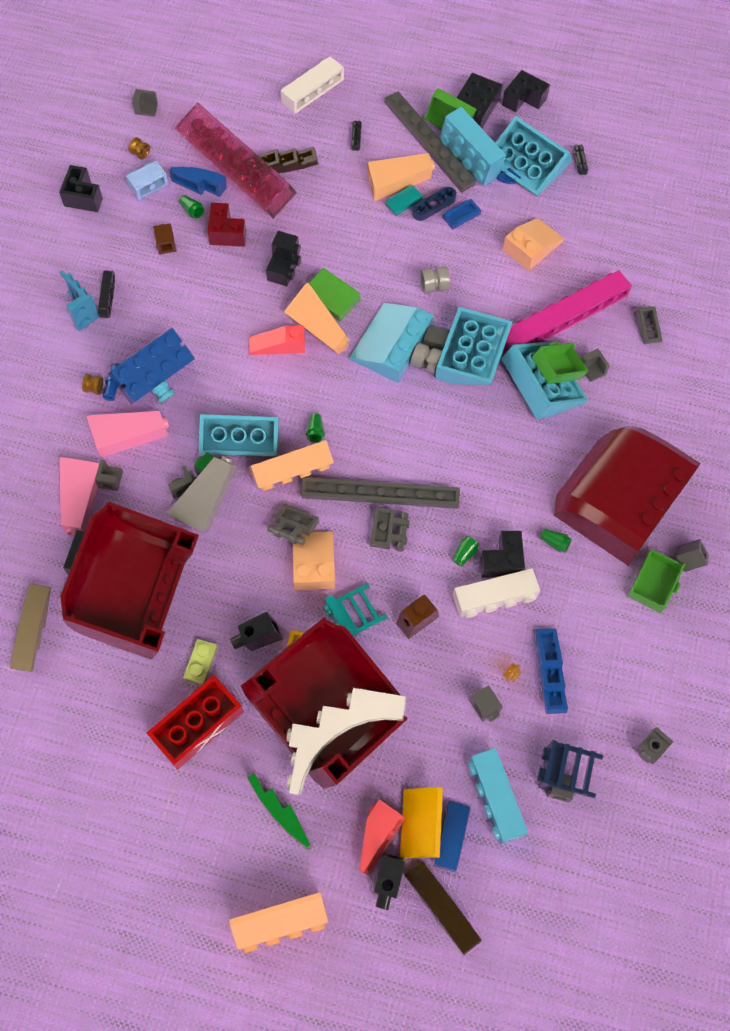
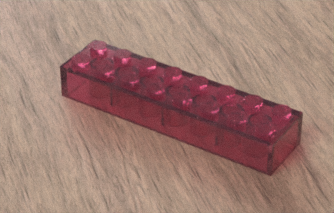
(236, 160)

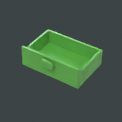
(442, 105)
(335, 294)
(559, 363)
(656, 581)

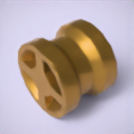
(139, 148)
(92, 384)

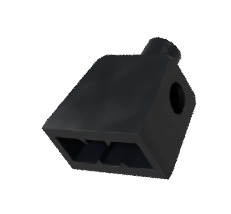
(257, 633)
(391, 869)

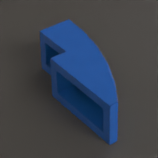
(199, 180)
(452, 836)

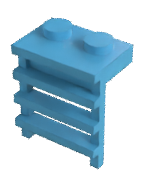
(82, 309)

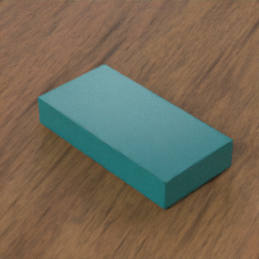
(403, 200)

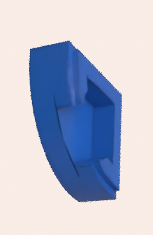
(506, 179)

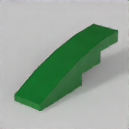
(284, 817)

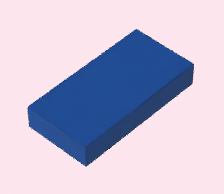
(461, 214)

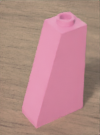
(126, 430)
(77, 493)

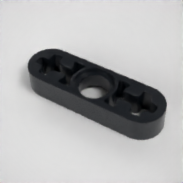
(106, 294)

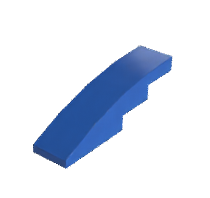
(551, 671)

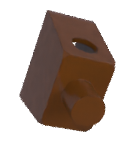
(418, 614)

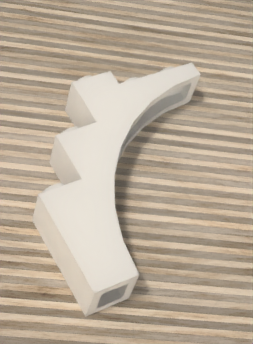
(310, 741)

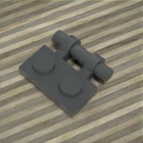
(294, 519)
(383, 526)

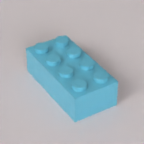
(472, 146)

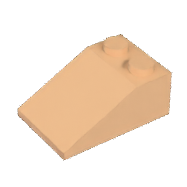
(531, 243)
(314, 562)

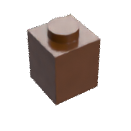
(164, 238)

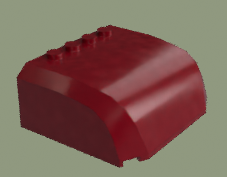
(624, 489)
(125, 579)
(318, 673)

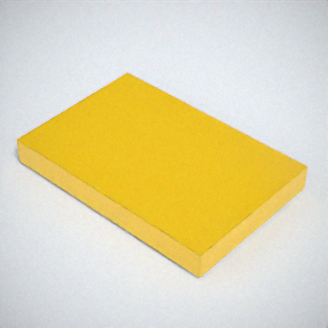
(422, 824)

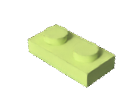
(200, 662)

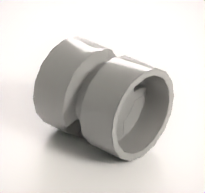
(435, 279)
(425, 357)

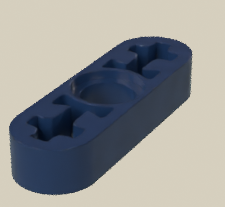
(431, 210)

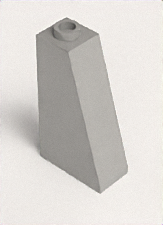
(204, 496)

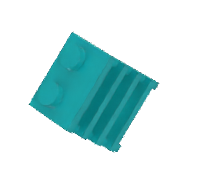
(336, 610)

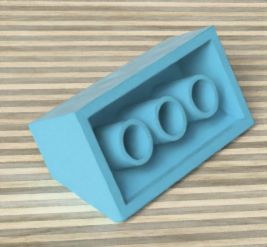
(239, 435)

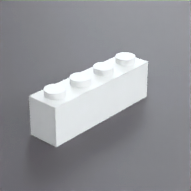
(312, 84)
(496, 593)

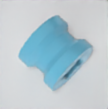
(163, 391)

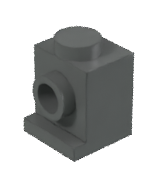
(660, 740)

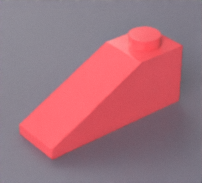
(278, 341)
(379, 831)

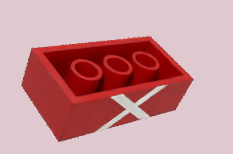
(195, 722)

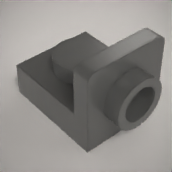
(180, 485)

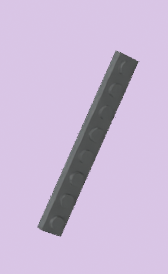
(430, 141)
(380, 492)

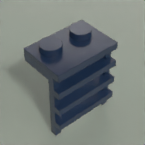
(554, 766)

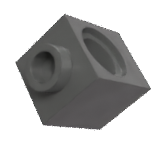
(486, 704)

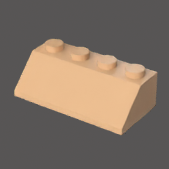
(291, 464)
(279, 921)

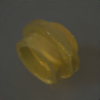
(512, 672)

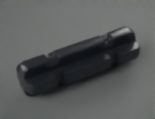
(356, 135)
(581, 159)

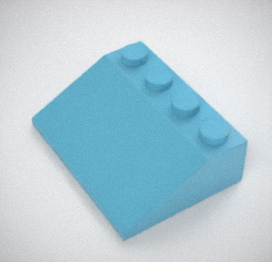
(532, 156)
(392, 340)
(473, 348)
(542, 398)

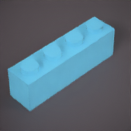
(498, 796)

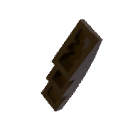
(290, 160)
(443, 908)

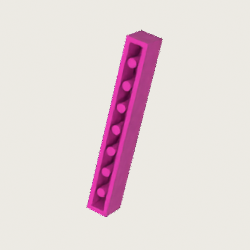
(569, 310)

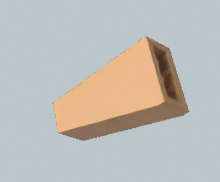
(398, 173)
(311, 312)

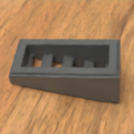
(653, 319)

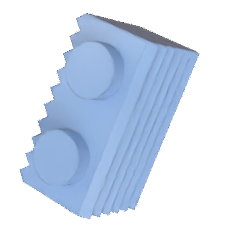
(147, 179)

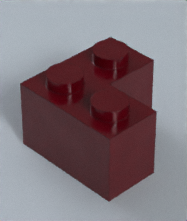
(224, 229)

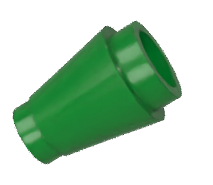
(192, 207)
(315, 428)
(556, 540)
(465, 551)

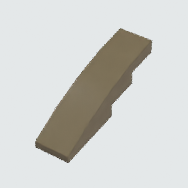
(30, 627)

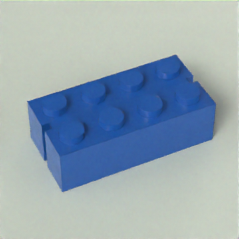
(151, 365)

